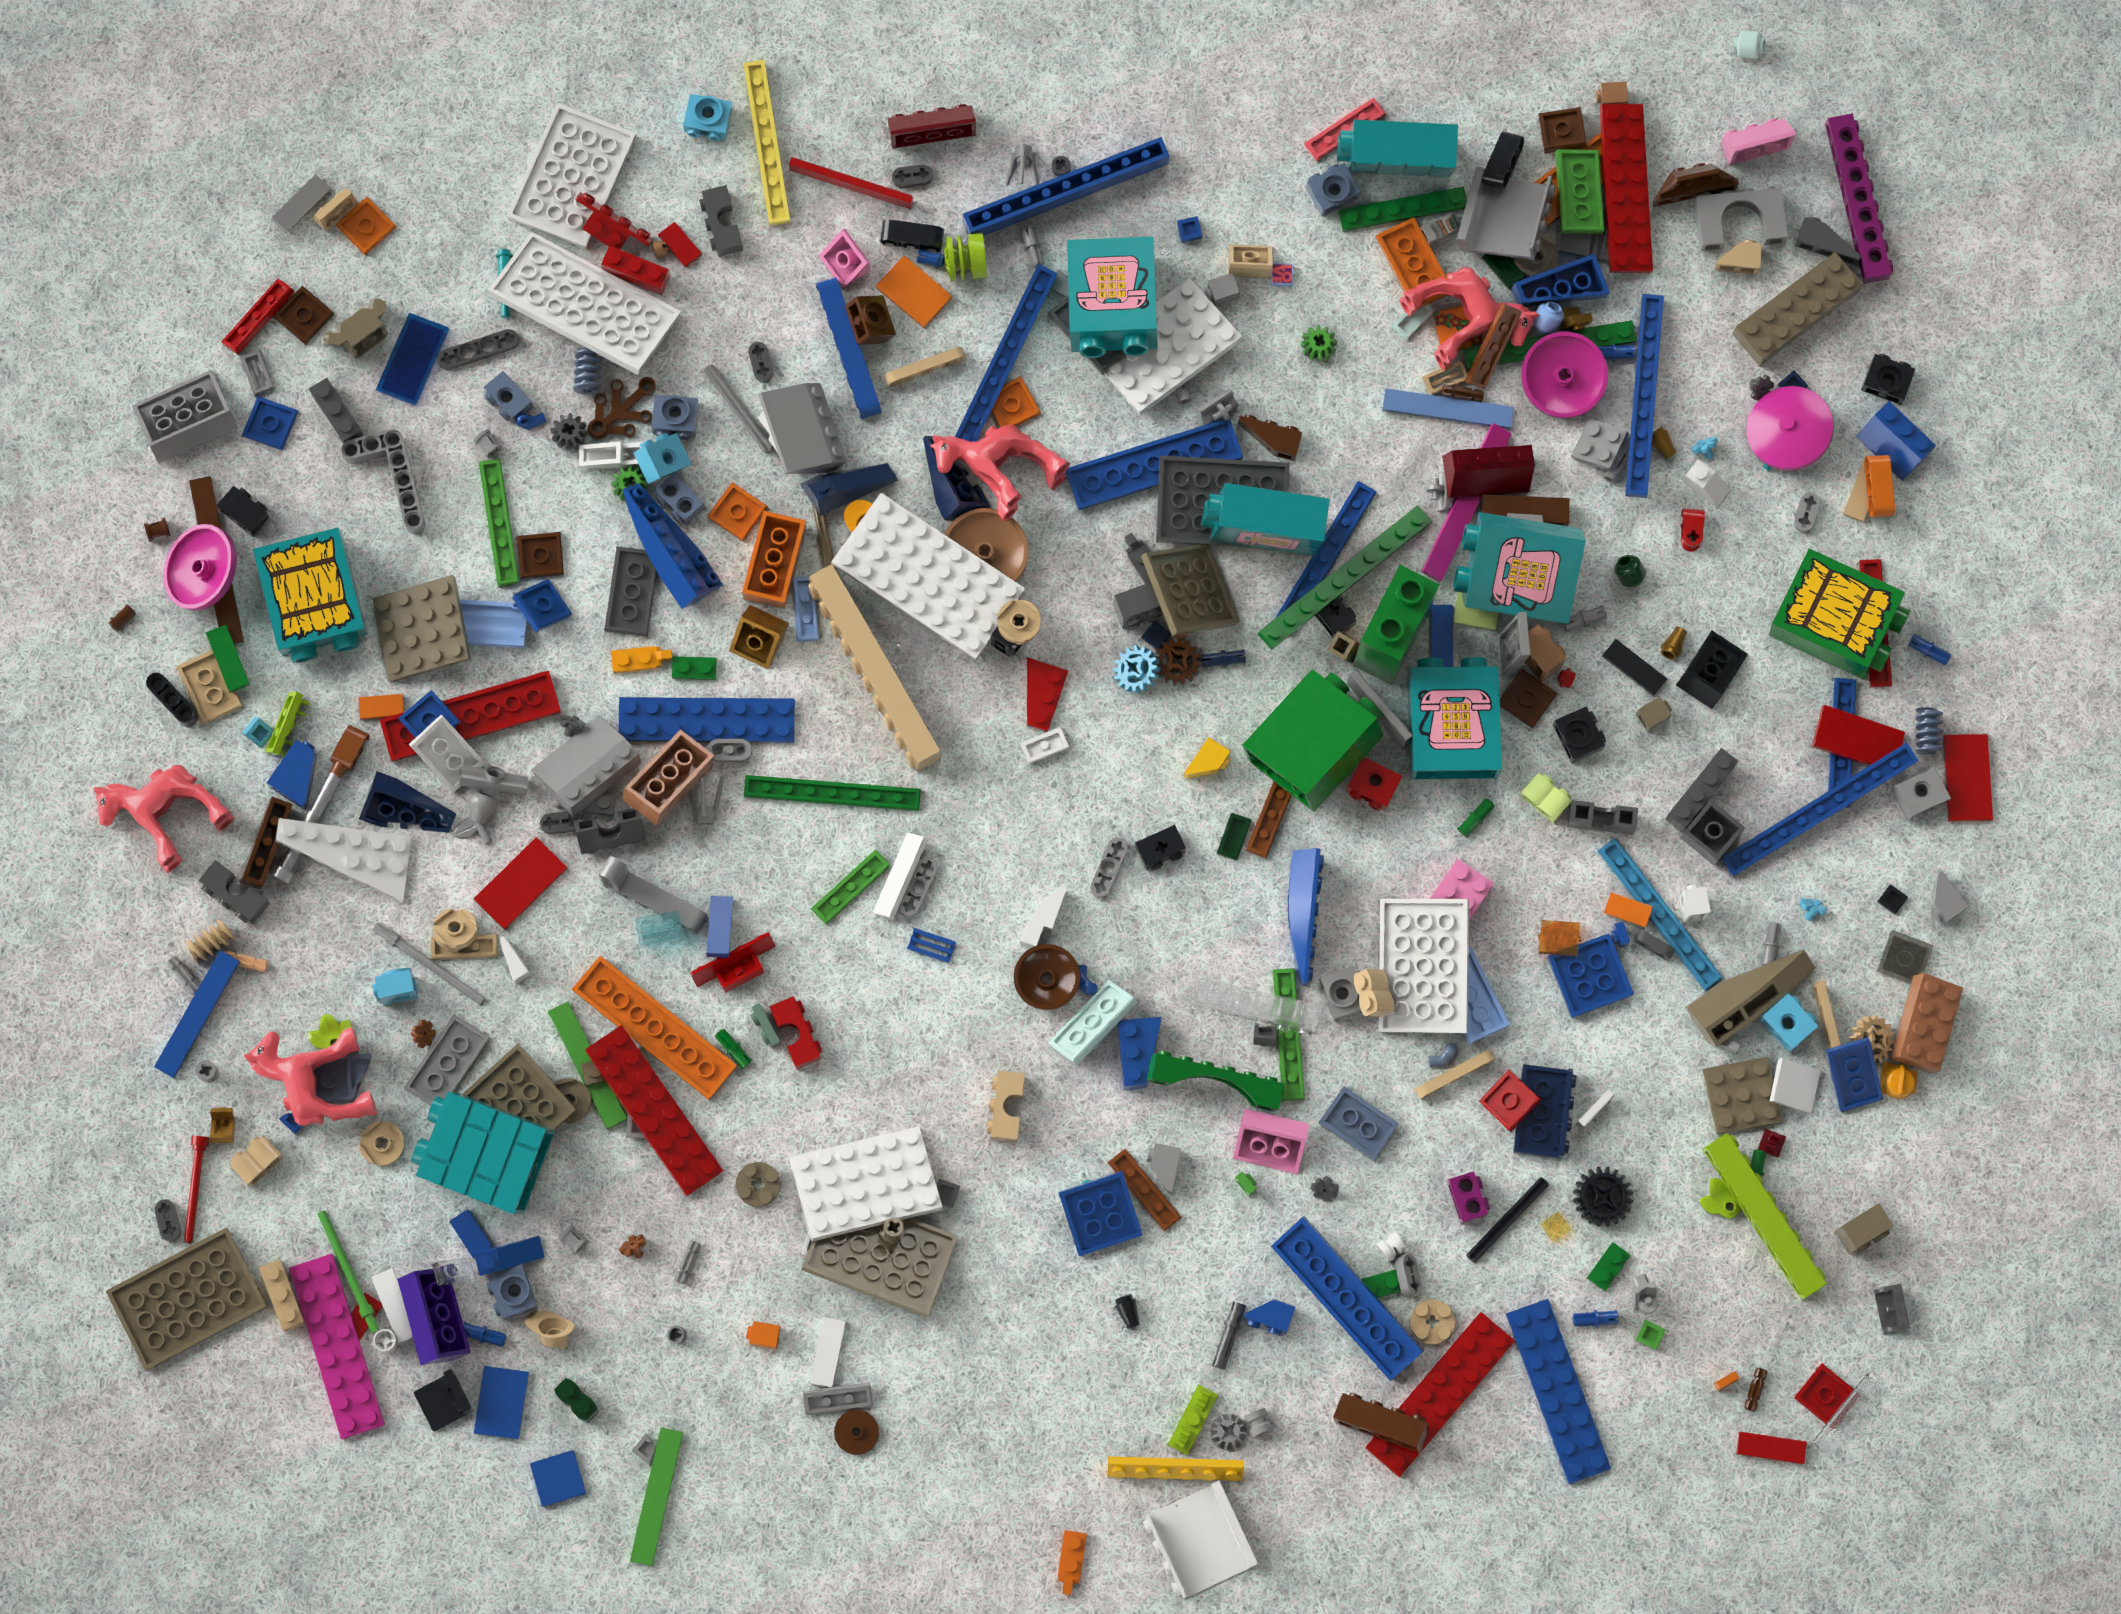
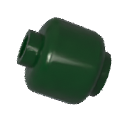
(1630, 571)

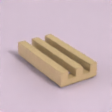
(1440, 371)

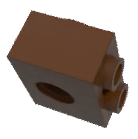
(870, 320)

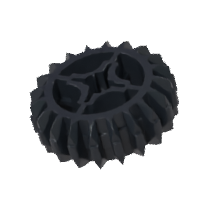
(1610, 1204)

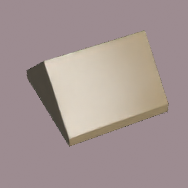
(1250, 261)

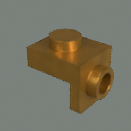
(1574, 319)
(222, 1125)

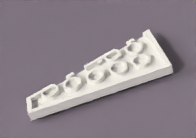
(360, 854)

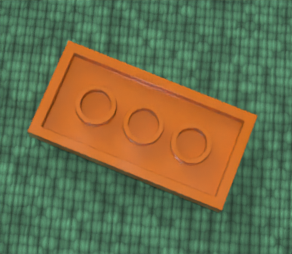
(1410, 257)

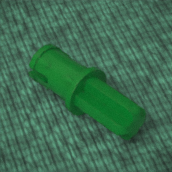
(1476, 817)
(733, 1048)
(1758, 1162)

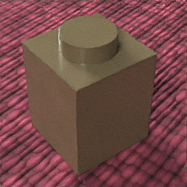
(1344, 646)
(1654, 713)

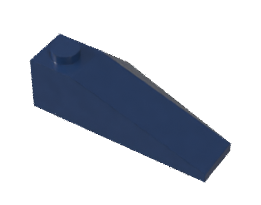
(842, 487)
(952, 489)
(399, 803)

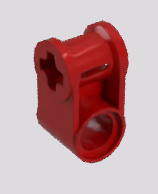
(1692, 526)

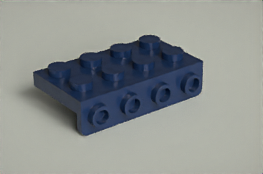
(1546, 1126)

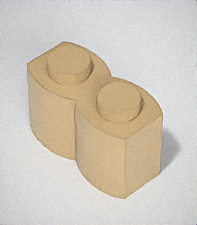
(1373, 991)
(255, 1160)

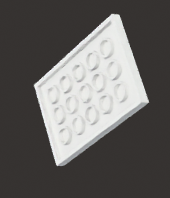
(571, 158)
(1188, 338)
(1425, 964)
(865, 1183)

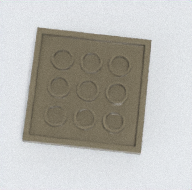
(1190, 589)
(421, 628)
(522, 1089)

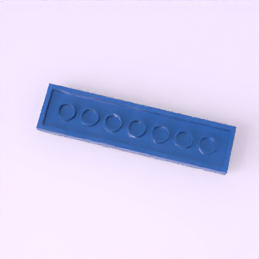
(1138, 467)
(707, 719)
(1347, 1298)
(1558, 1391)

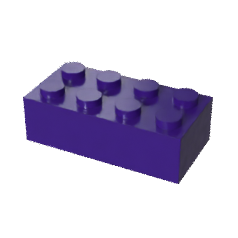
(433, 1318)

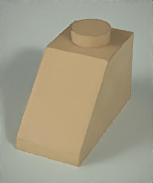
(1742, 258)

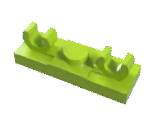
(285, 724)
(1192, 1419)

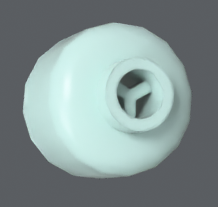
(1749, 44)

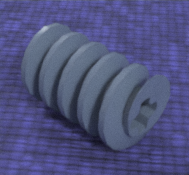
(585, 371)
(1928, 730)

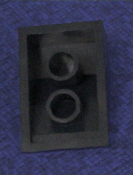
(1711, 669)

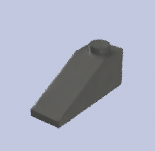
(1821, 239)

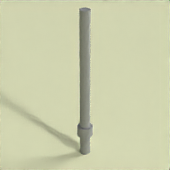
(394, 940)

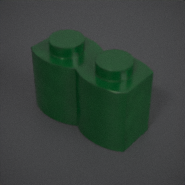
(573, 1397)

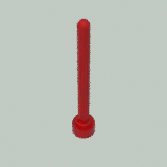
(199, 1145)

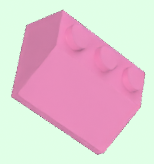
(1757, 140)
(1271, 1141)

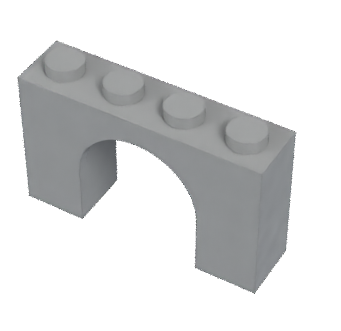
(1765, 203)

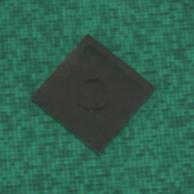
(1904, 957)

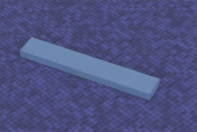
(1447, 408)

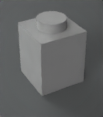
(1222, 289)

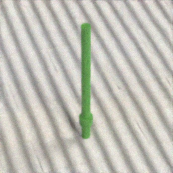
(366, 1311)

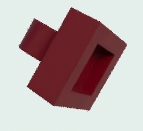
(1771, 1143)

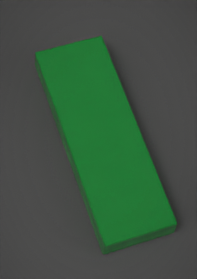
(227, 658)

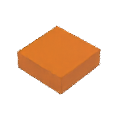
(1726, 1381)

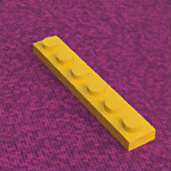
(1175, 1468)

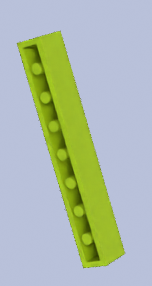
(1764, 1215)

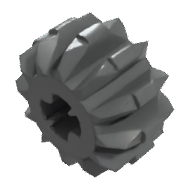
(562, 437)

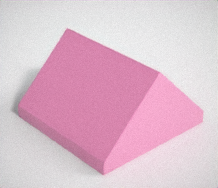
(845, 259)

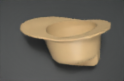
(550, 1327)

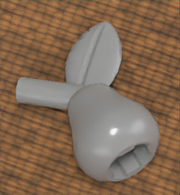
(481, 809)

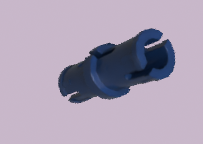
(1223, 658)

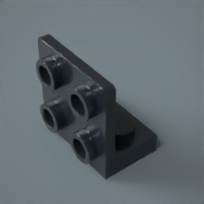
(443, 1401)

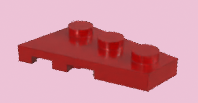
(1043, 692)

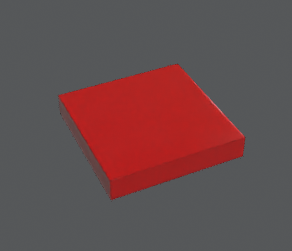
(1509, 1100)
(1823, 1393)

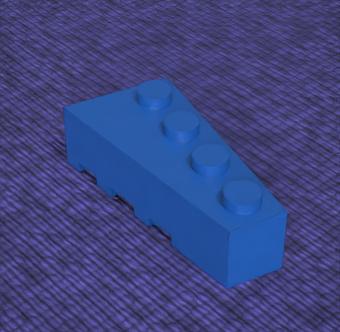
(1563, 284)

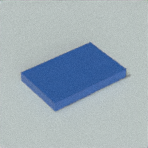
(1854, 1074)
(501, 1402)

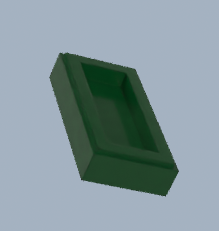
(1504, 269)
(1234, 836)

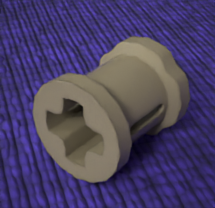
(894, 1224)

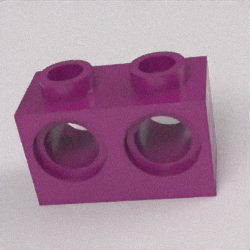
(1462, 1198)

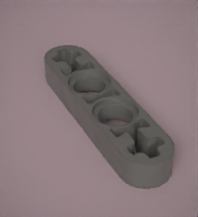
(476, 345)

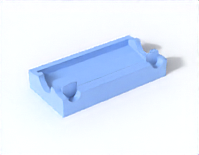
(494, 624)
(1484, 1009)

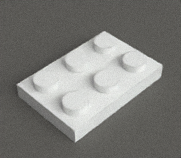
(445, 752)

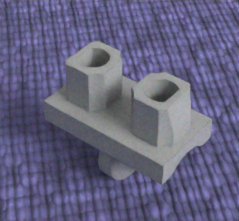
(1217, 407)
(1439, 493)
(1644, 1294)

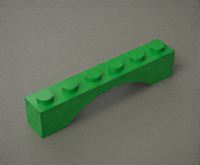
(1259, 1092)

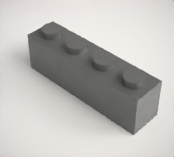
(1701, 790)

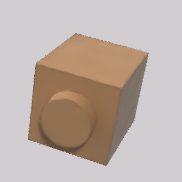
(1612, 93)

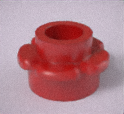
(1566, 678)

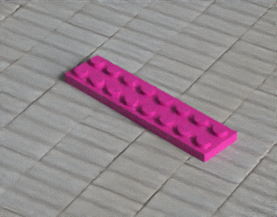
(337, 1346)

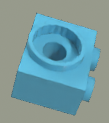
(714, 127)
(661, 457)
(395, 986)
(1802, 1023)

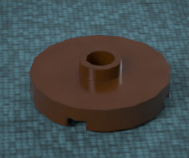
(856, 1444)

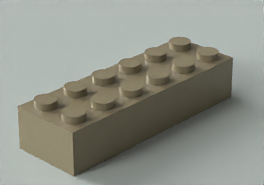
(1797, 309)

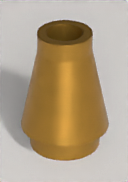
(1663, 443)
(1673, 644)

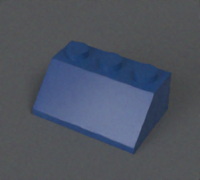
(1895, 435)

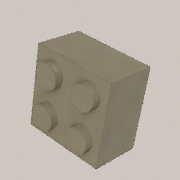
(1864, 1228)

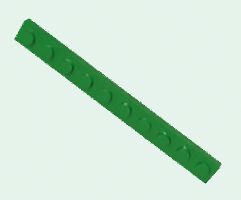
(1344, 577)

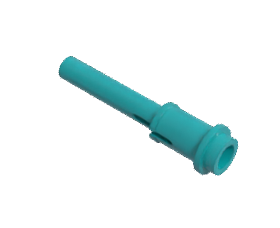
(504, 257)

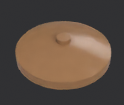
(992, 540)

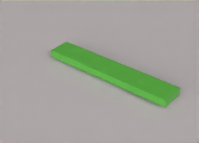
(499, 522)
(1289, 1042)
(576, 1043)
(656, 1496)

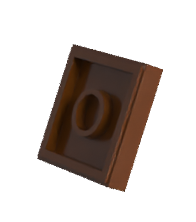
(1562, 130)
(303, 315)
(540, 555)
(1527, 698)

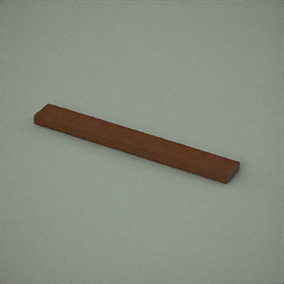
(207, 513)

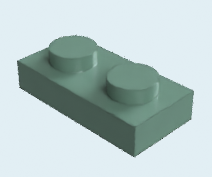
(760, 1018)

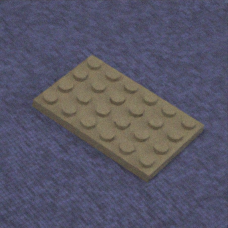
(895, 1273)
(186, 1299)

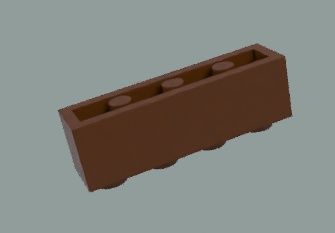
(1553, 509)
(264, 844)
(1381, 1422)

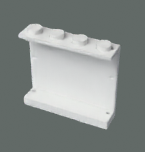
(1200, 1540)

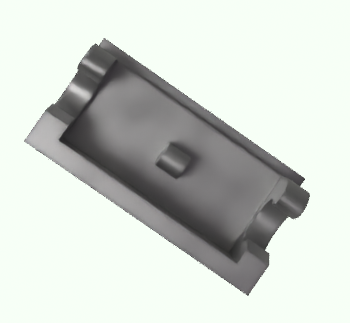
(1892, 1308)

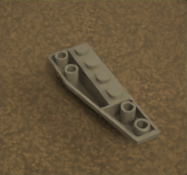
(1746, 996)

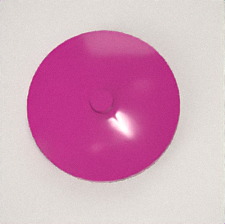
(1564, 375)
(1790, 428)
(200, 567)

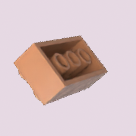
(668, 777)
(1926, 1023)

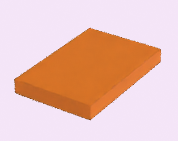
(913, 291)

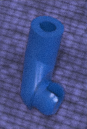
(528, 422)
(1086, 985)

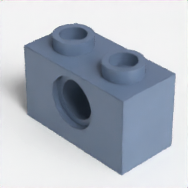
(502, 386)

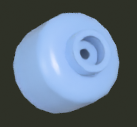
(1549, 317)

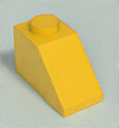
(1208, 760)

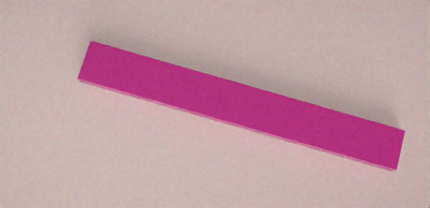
(1458, 517)

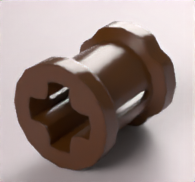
(157, 529)

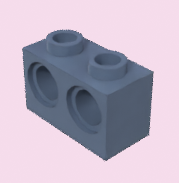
(683, 496)

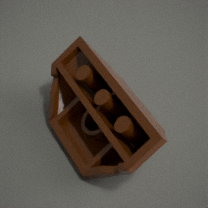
(1688, 183)

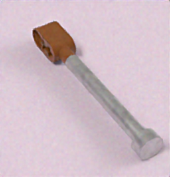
(344, 757)

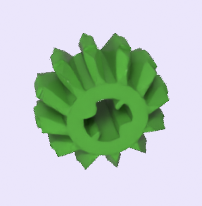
(1312, 337)
(628, 477)

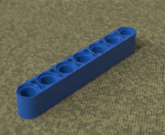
(849, 351)

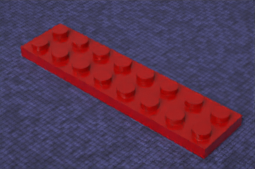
(1626, 188)
(484, 711)
(653, 1110)
(1447, 1386)

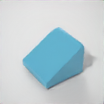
(258, 732)

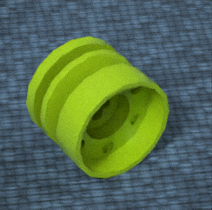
(966, 257)

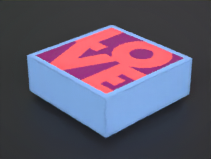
(1282, 274)

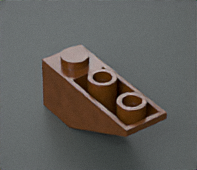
(1278, 440)

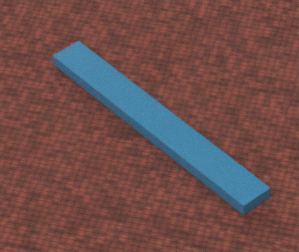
(1661, 914)

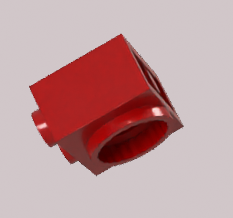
(1376, 796)

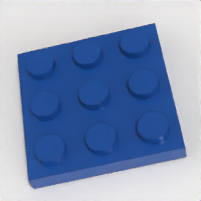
(1592, 977)
(1100, 1213)

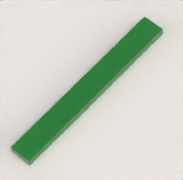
(832, 793)

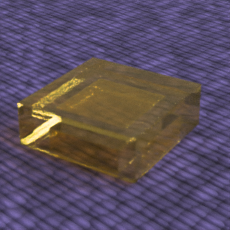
(1555, 1226)

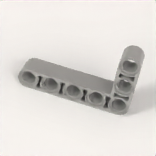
(398, 472)
(617, 876)

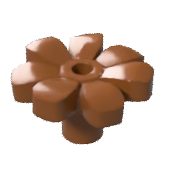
(422, 1033)
(633, 1246)

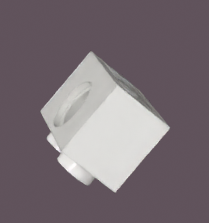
(1694, 904)

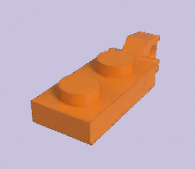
(1071, 1559)

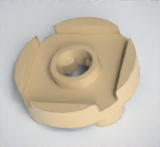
(1019, 609)
(455, 940)
(385, 1131)
(1440, 1331)

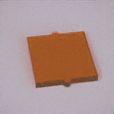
(1559, 938)

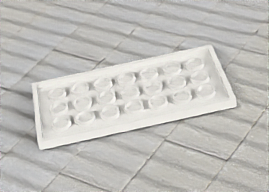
(584, 303)
(926, 575)

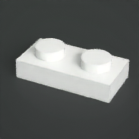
(1044, 745)

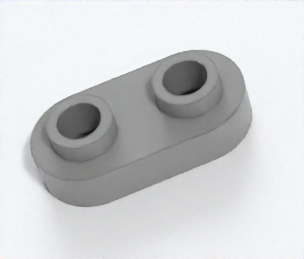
(730, 750)

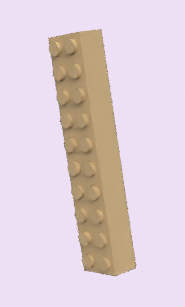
(874, 667)

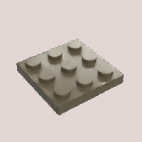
(1741, 1095)

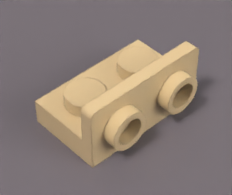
(335, 209)

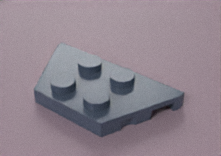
(341, 1078)

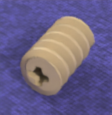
(210, 941)

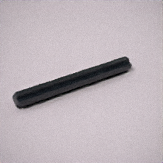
(1507, 1220)

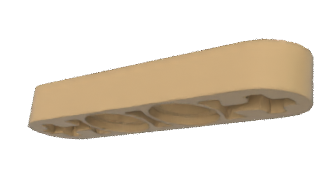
(925, 366)
(1455, 1074)

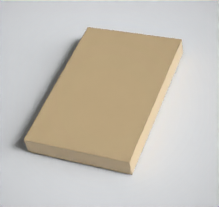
(208, 688)

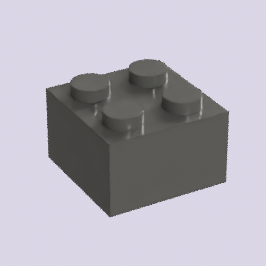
(1137, 606)
(1712, 832)

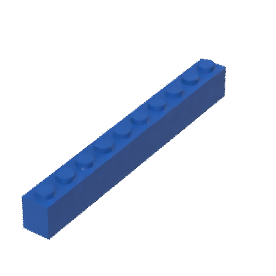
(1067, 188)

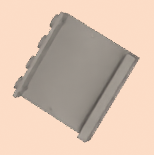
(1505, 219)

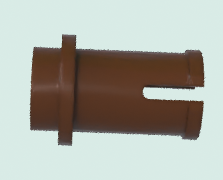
(121, 618)

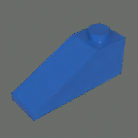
(508, 1255)

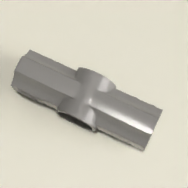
(493, 780)

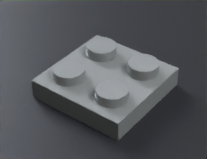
(1600, 445)

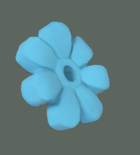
(1705, 447)
(1812, 908)

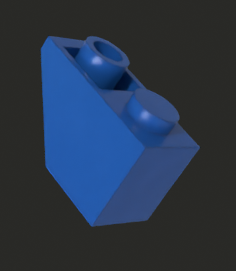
(1273, 1314)

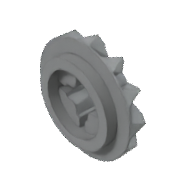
(1229, 1442)

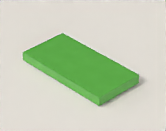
(1579, 191)

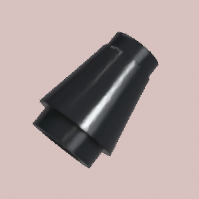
(1127, 1310)

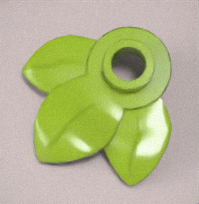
(328, 1031)
(1718, 1198)

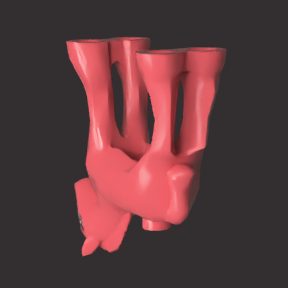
(1477, 306)
(988, 455)
(154, 801)
(300, 1080)

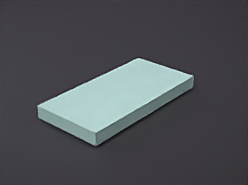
(1092, 1022)

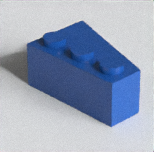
(1136, 1046)

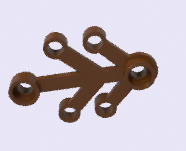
(619, 411)

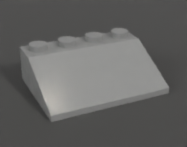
(185, 416)
(803, 429)
(587, 765)

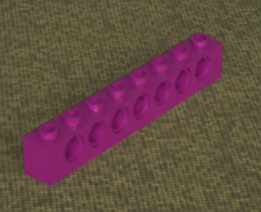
(1847, 126)

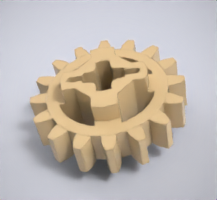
(1879, 1036)

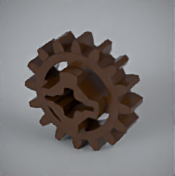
(1171, 653)

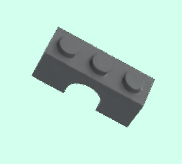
(725, 238)
(335, 411)
(1588, 816)
(595, 838)
(217, 882)

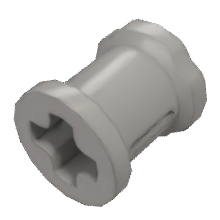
(487, 443)
(213, 1072)
(573, 1239)

